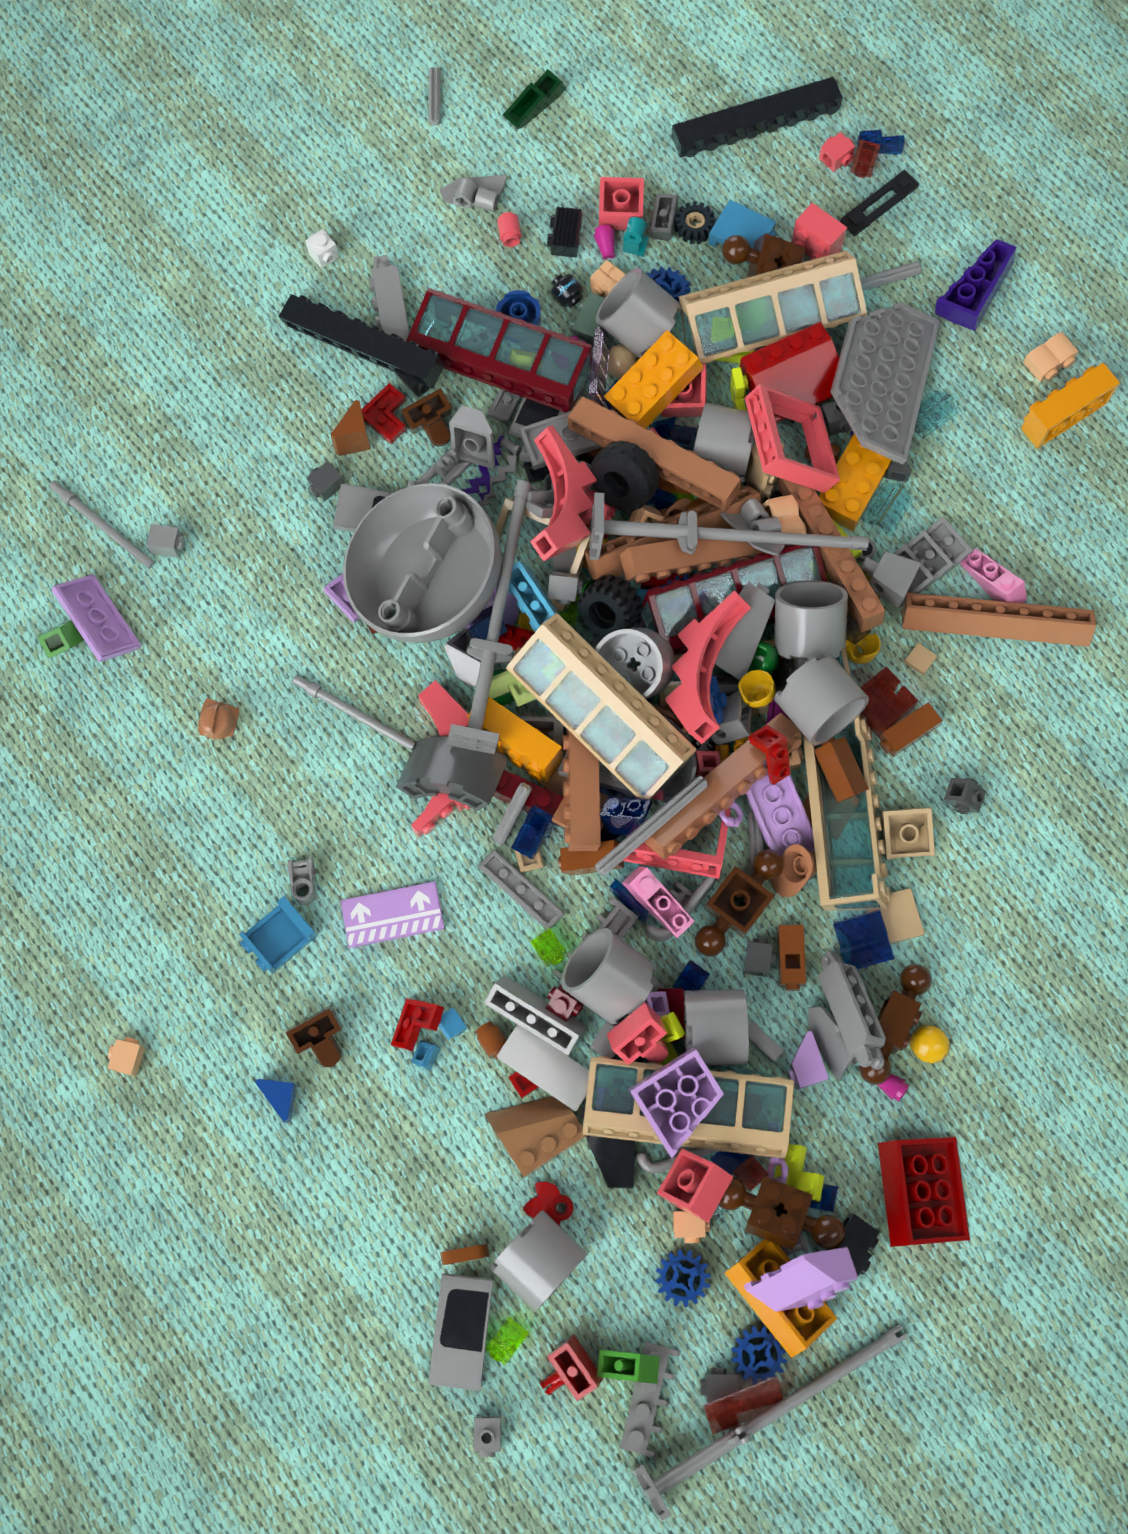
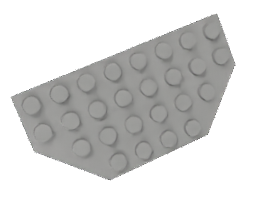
(885, 376)

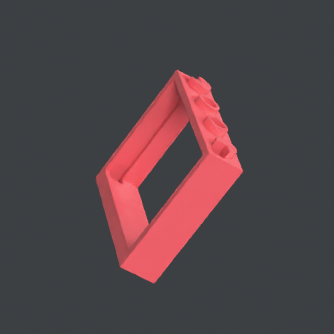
(761, 405)
(684, 860)

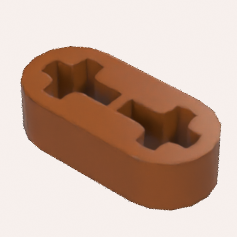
(464, 1254)

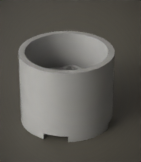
(637, 312)
(725, 438)
(810, 619)
(642, 645)
(821, 699)
(608, 975)
(717, 1026)
(538, 1260)

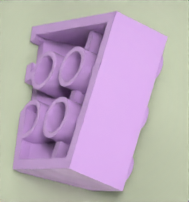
(677, 1098)
(805, 1280)

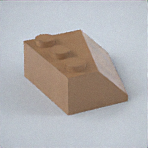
(536, 1132)

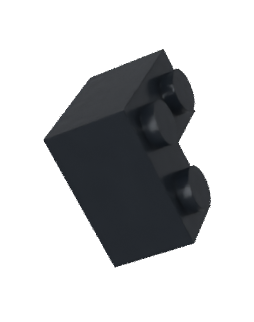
(859, 1239)

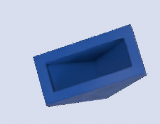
(280, 1096)

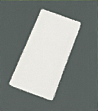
(546, 1067)

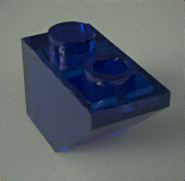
(624, 814)

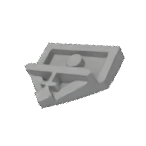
(540, 502)

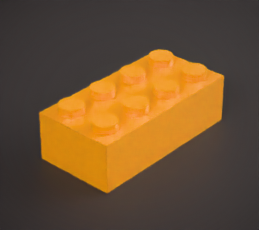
(654, 380)
(1069, 405)
(860, 477)
(522, 742)
(792, 1327)

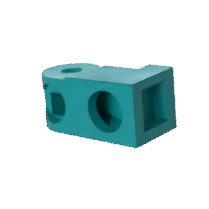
(634, 239)

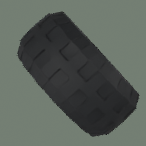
(625, 475)

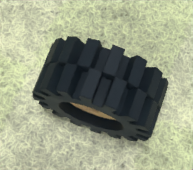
(689, 214)

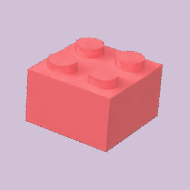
(620, 200)
(818, 233)
(691, 399)
(695, 1185)

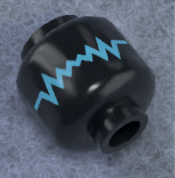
(567, 290)

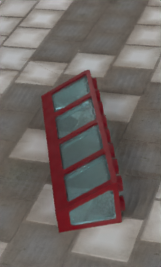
(503, 350)
(676, 605)

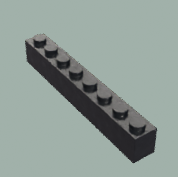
(757, 117)
(362, 341)

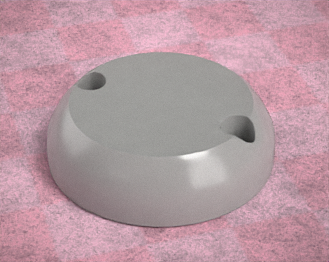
(422, 563)

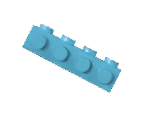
(530, 596)

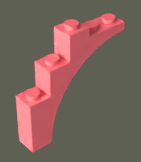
(570, 501)
(704, 641)
(444, 712)

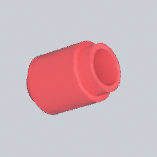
(509, 229)

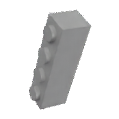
(530, 1013)

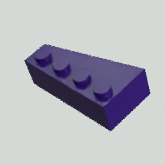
(973, 293)

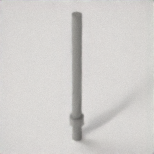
(70, 498)
(315, 690)

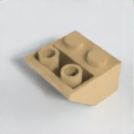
(757, 478)

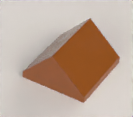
(351, 432)

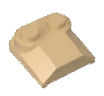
(908, 832)

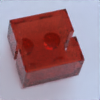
(884, 706)

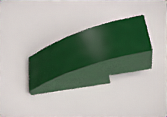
(534, 99)

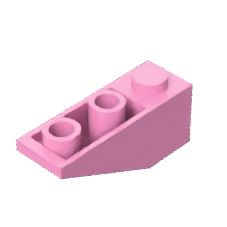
(994, 578)
(658, 901)

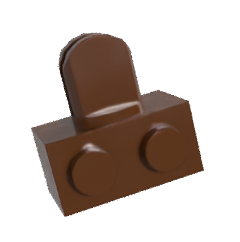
(429, 415)
(318, 1034)

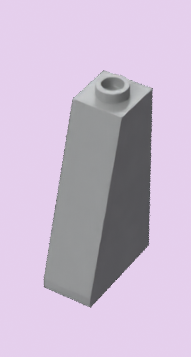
(743, 640)

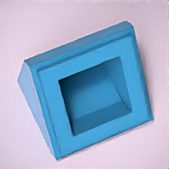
(452, 1024)
(425, 1055)

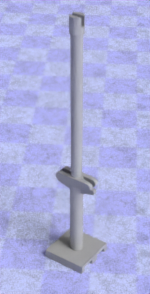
(688, 533)
(489, 650)
(741, 1433)

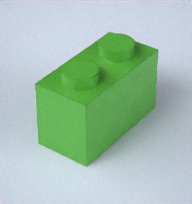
(628, 1366)

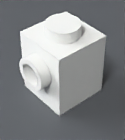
(322, 248)

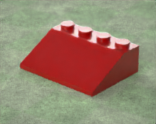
(795, 365)
(923, 1191)

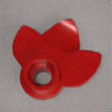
(547, 1200)

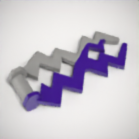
(489, 480)

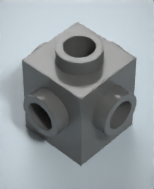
(834, 419)
(965, 795)

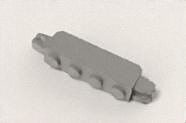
(388, 298)
(852, 1011)

